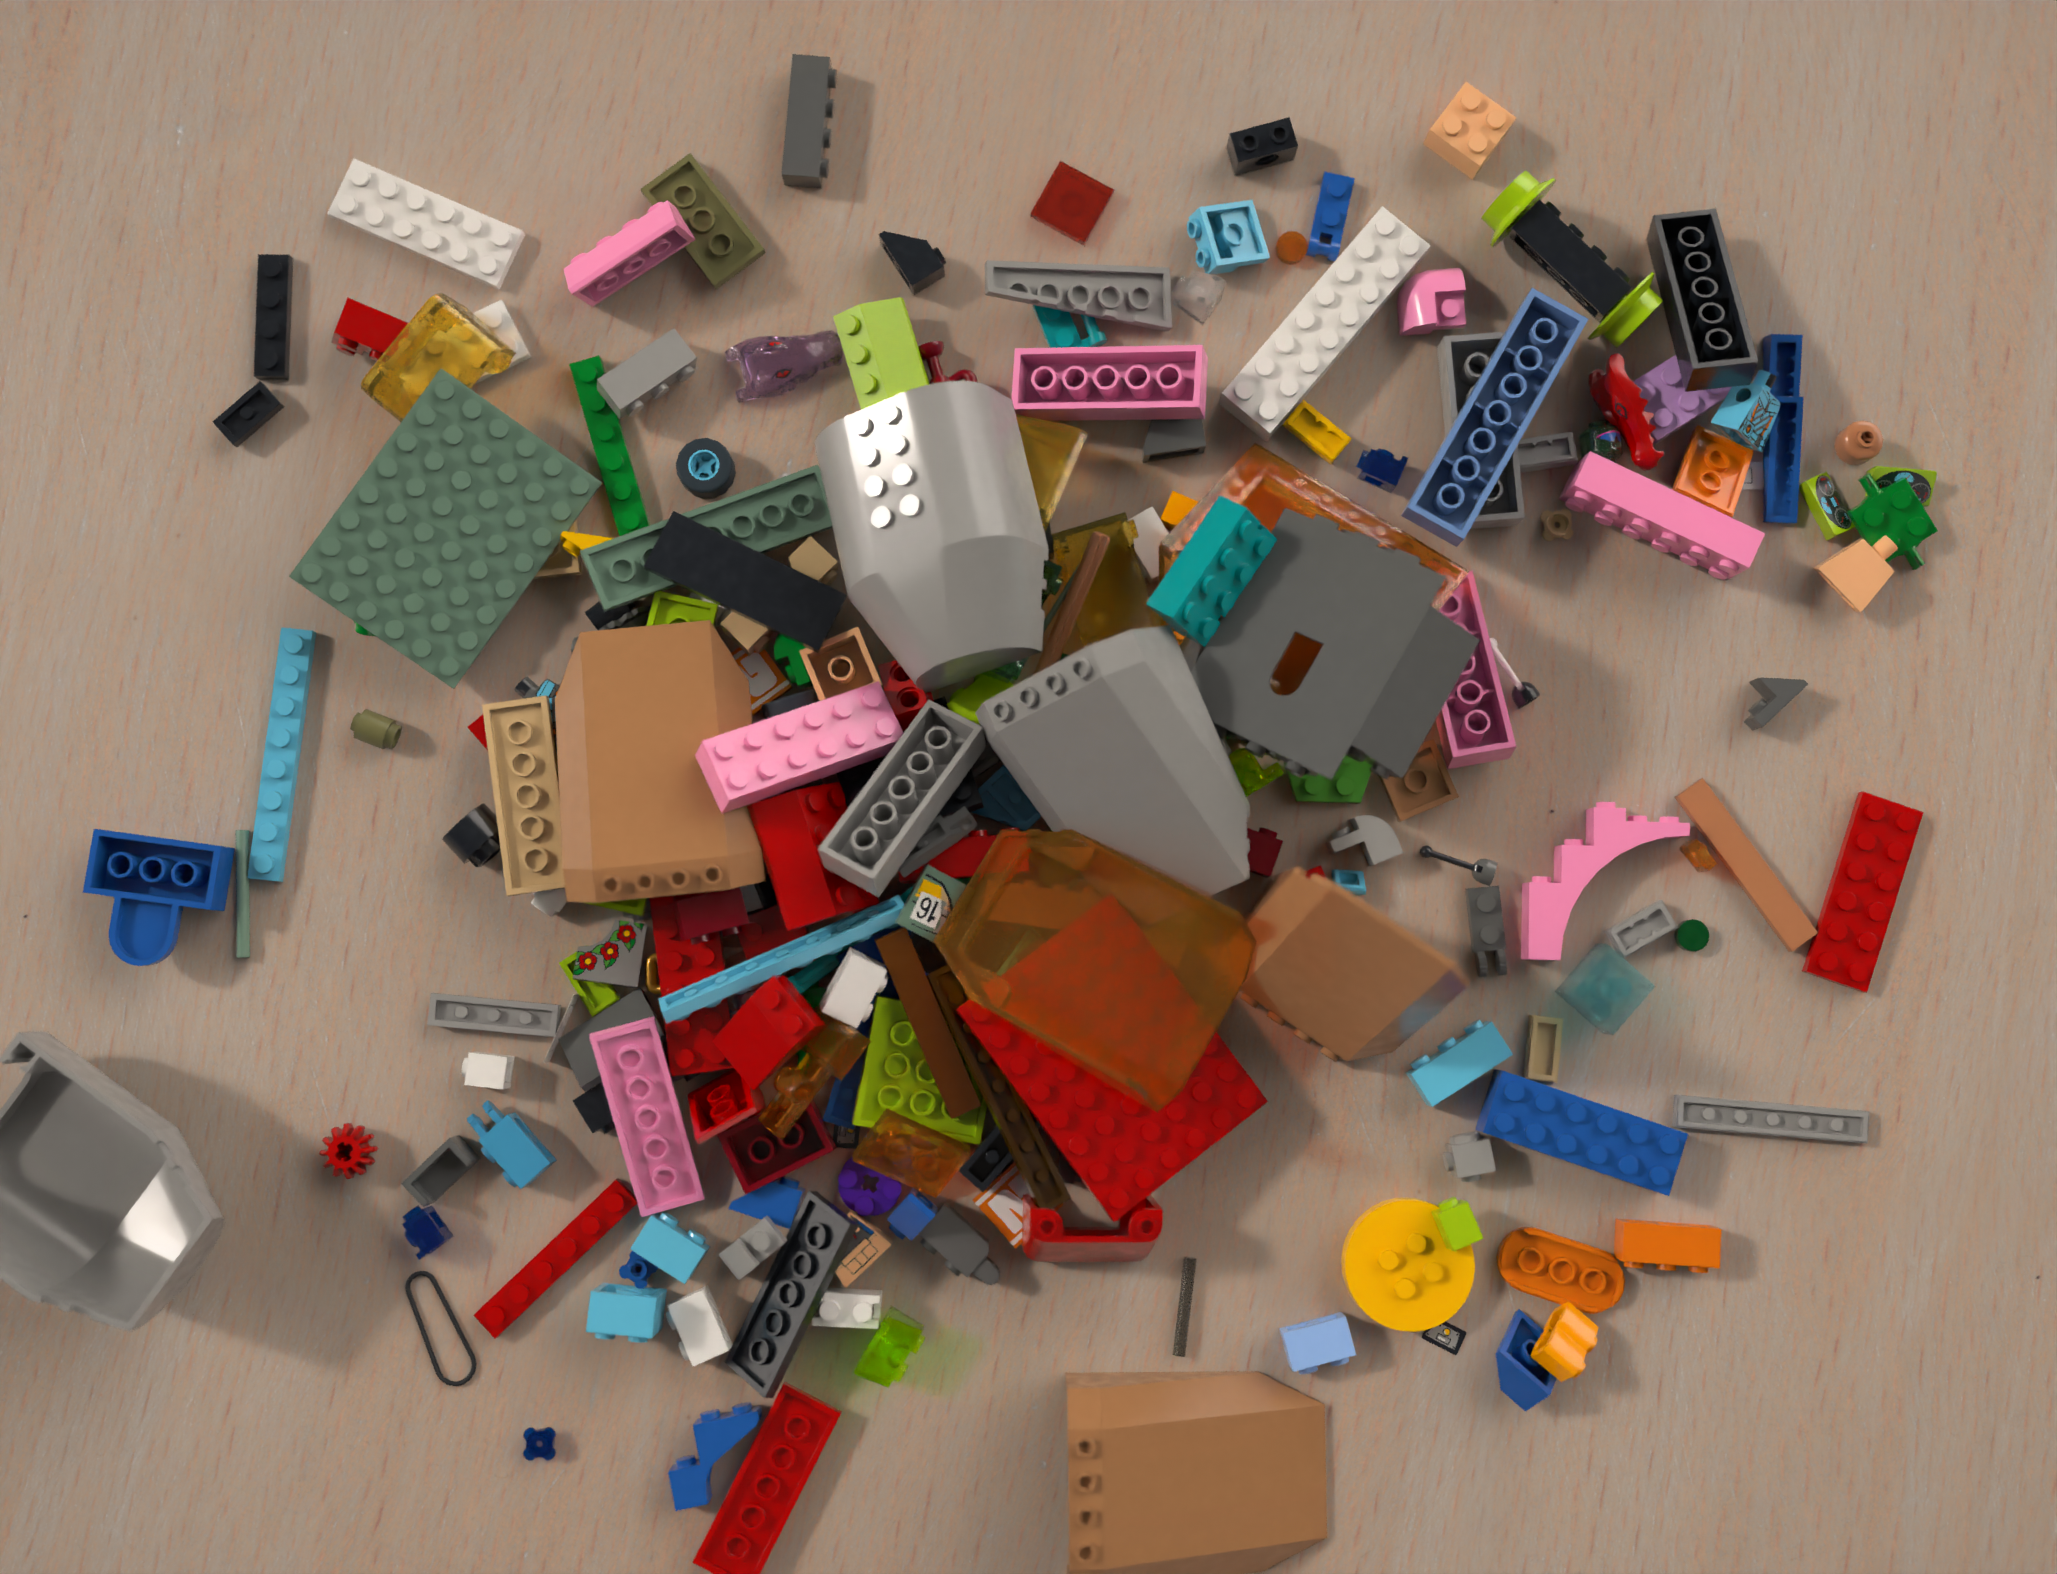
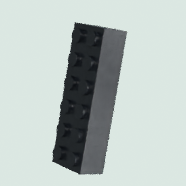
(1701, 300)

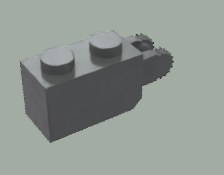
(960, 1244)

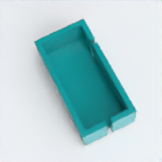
(1212, 570)

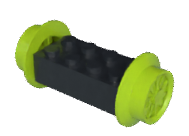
(1569, 259)

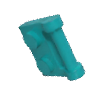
(1061, 331)

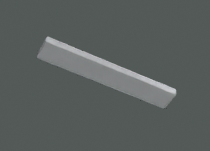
(1770, 1119)

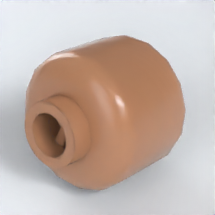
(1858, 442)

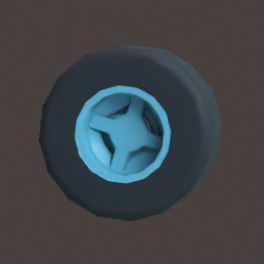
(700, 457)

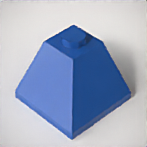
(1518, 1372)

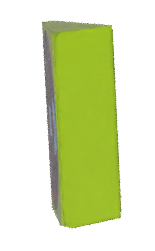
(1920, 480)
(1826, 505)

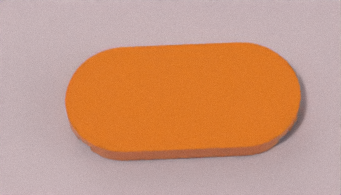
(1560, 1269)

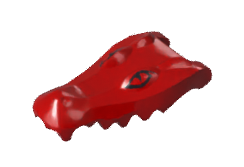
(1624, 408)

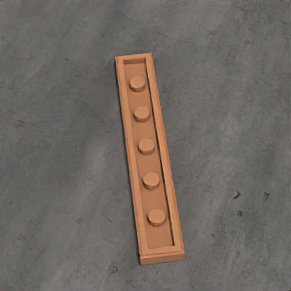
(1746, 865)

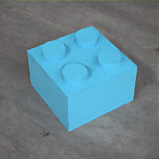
(626, 1312)

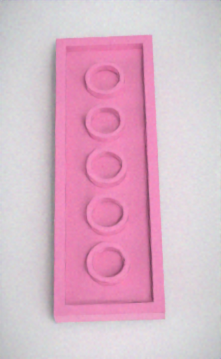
(647, 1116)

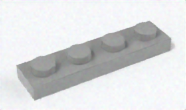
(494, 1014)

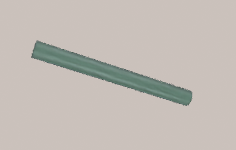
(242, 894)

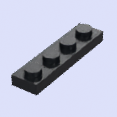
(273, 317)

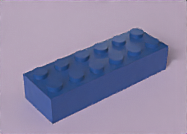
(1581, 1131)

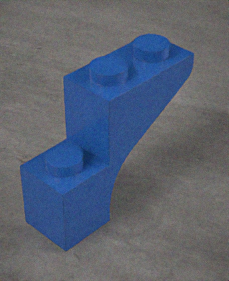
(714, 1437)

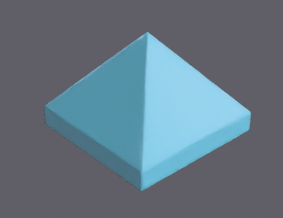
(1350, 880)

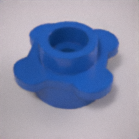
(639, 1278)

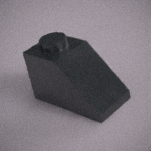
(914, 260)

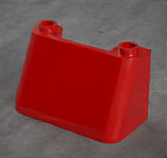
(1132, 1241)

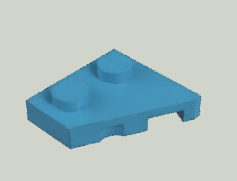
(1007, 802)

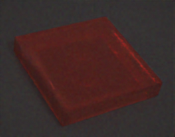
(1072, 203)

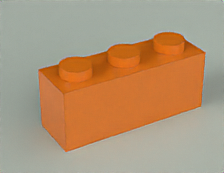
(1667, 1245)

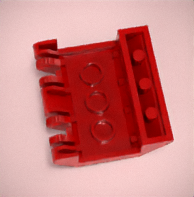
(789, 836)

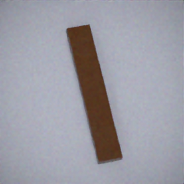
(927, 1022)

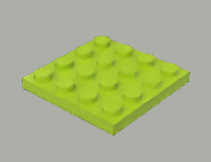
(900, 1079)

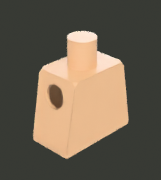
(1858, 571)

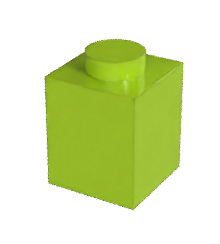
(1456, 1223)

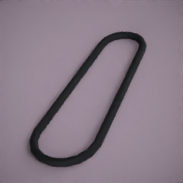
(424, 1334)

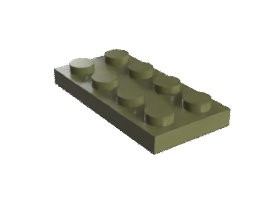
(722, 239)

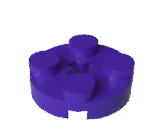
(865, 1201)

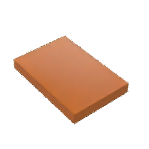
(1713, 470)

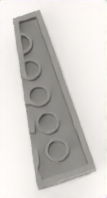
(1101, 291)

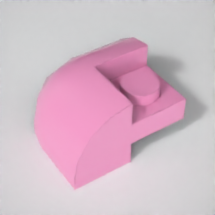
(1432, 302)

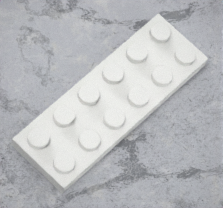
(426, 224)

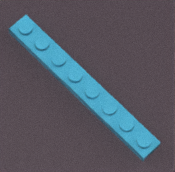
(282, 754)
(781, 959)

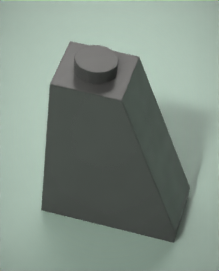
(1173, 439)

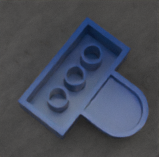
(150, 887)

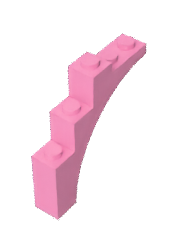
(1549, 904)

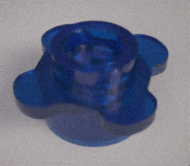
(546, 1436)

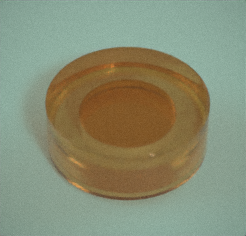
(1291, 247)

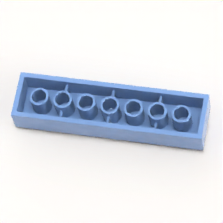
(1494, 417)

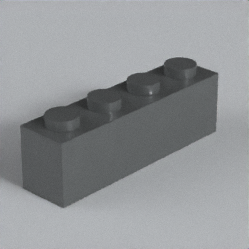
(807, 121)

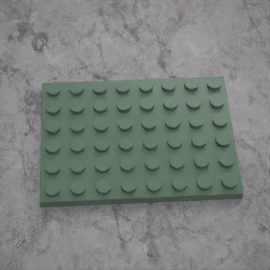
(446, 529)

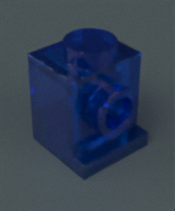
(1380, 468)
(425, 1230)

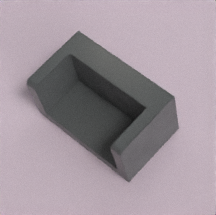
(441, 1171)

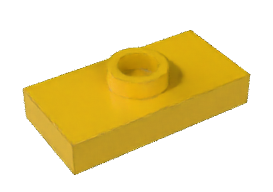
(1317, 432)

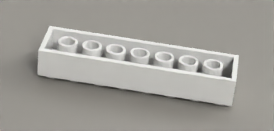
(1324, 324)

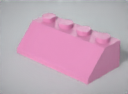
(628, 253)

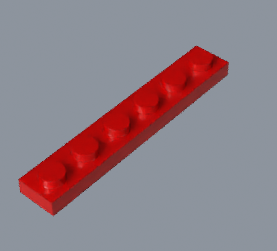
(556, 1258)

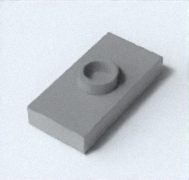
(1547, 452)
(1641, 929)

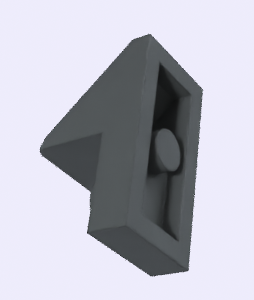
(1777, 693)

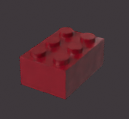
(763, 1157)

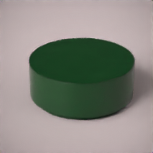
(1691, 935)

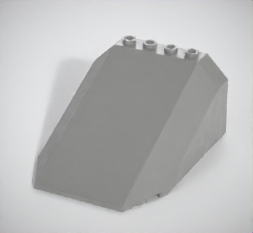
(1127, 758)

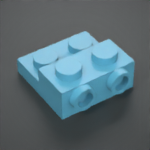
(1227, 236)

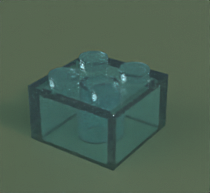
(1605, 988)

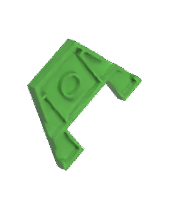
(1345, 787)

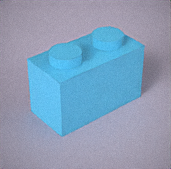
(671, 1246)

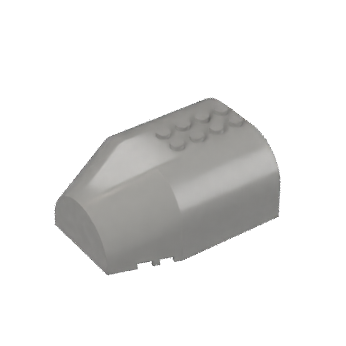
(938, 529)
(95, 1192)

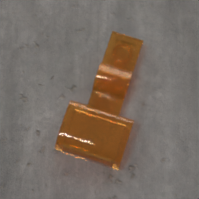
(827, 1054)

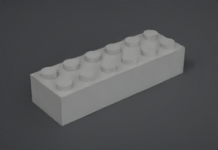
(1460, 366)
(902, 798)

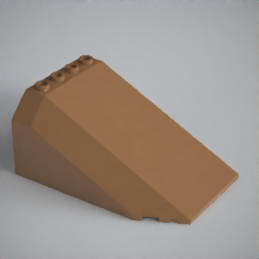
(628, 770)
(1342, 969)
(1192, 1472)

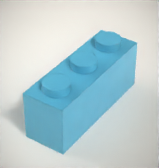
(1458, 1062)

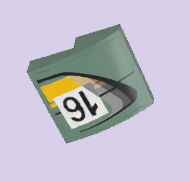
(930, 902)

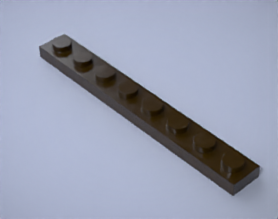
(1001, 1098)

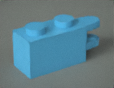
(512, 1146)

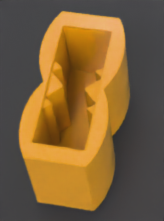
(1565, 1342)

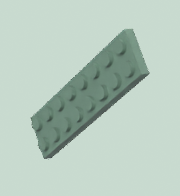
(757, 518)

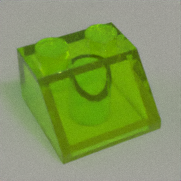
(889, 1348)

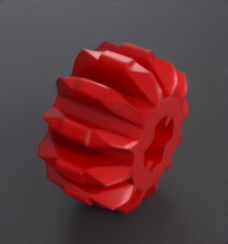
(339, 1144)

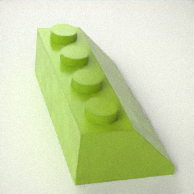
(880, 350)

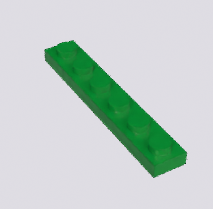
(610, 448)

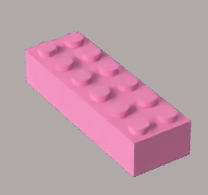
(1110, 382)
(1661, 517)
(798, 746)

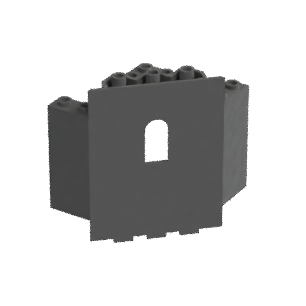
(1381, 661)

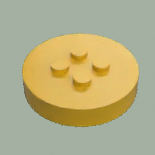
(1402, 1267)

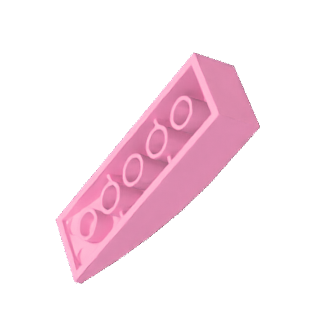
(1475, 717)

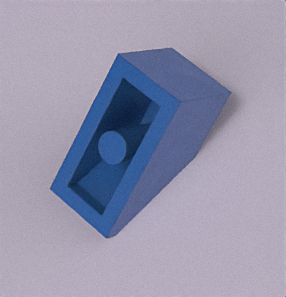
(776, 1199)
(911, 1215)

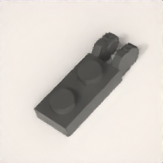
(1486, 927)

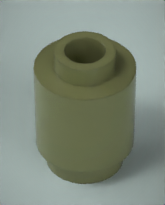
(376, 729)

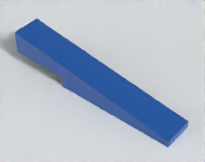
(1783, 447)

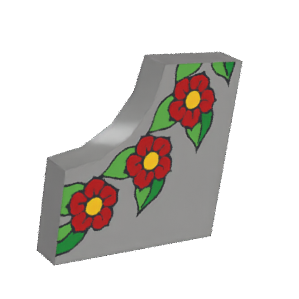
(615, 958)

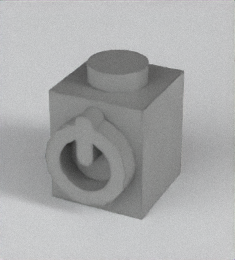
(1469, 1156)

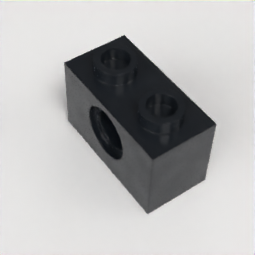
(1262, 146)

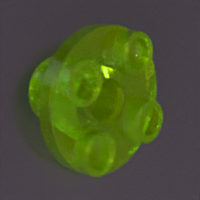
(1250, 772)

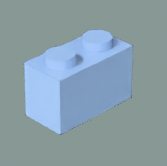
(1318, 1343)

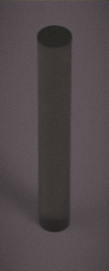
(1184, 1306)

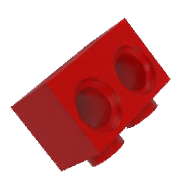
(902, 694)

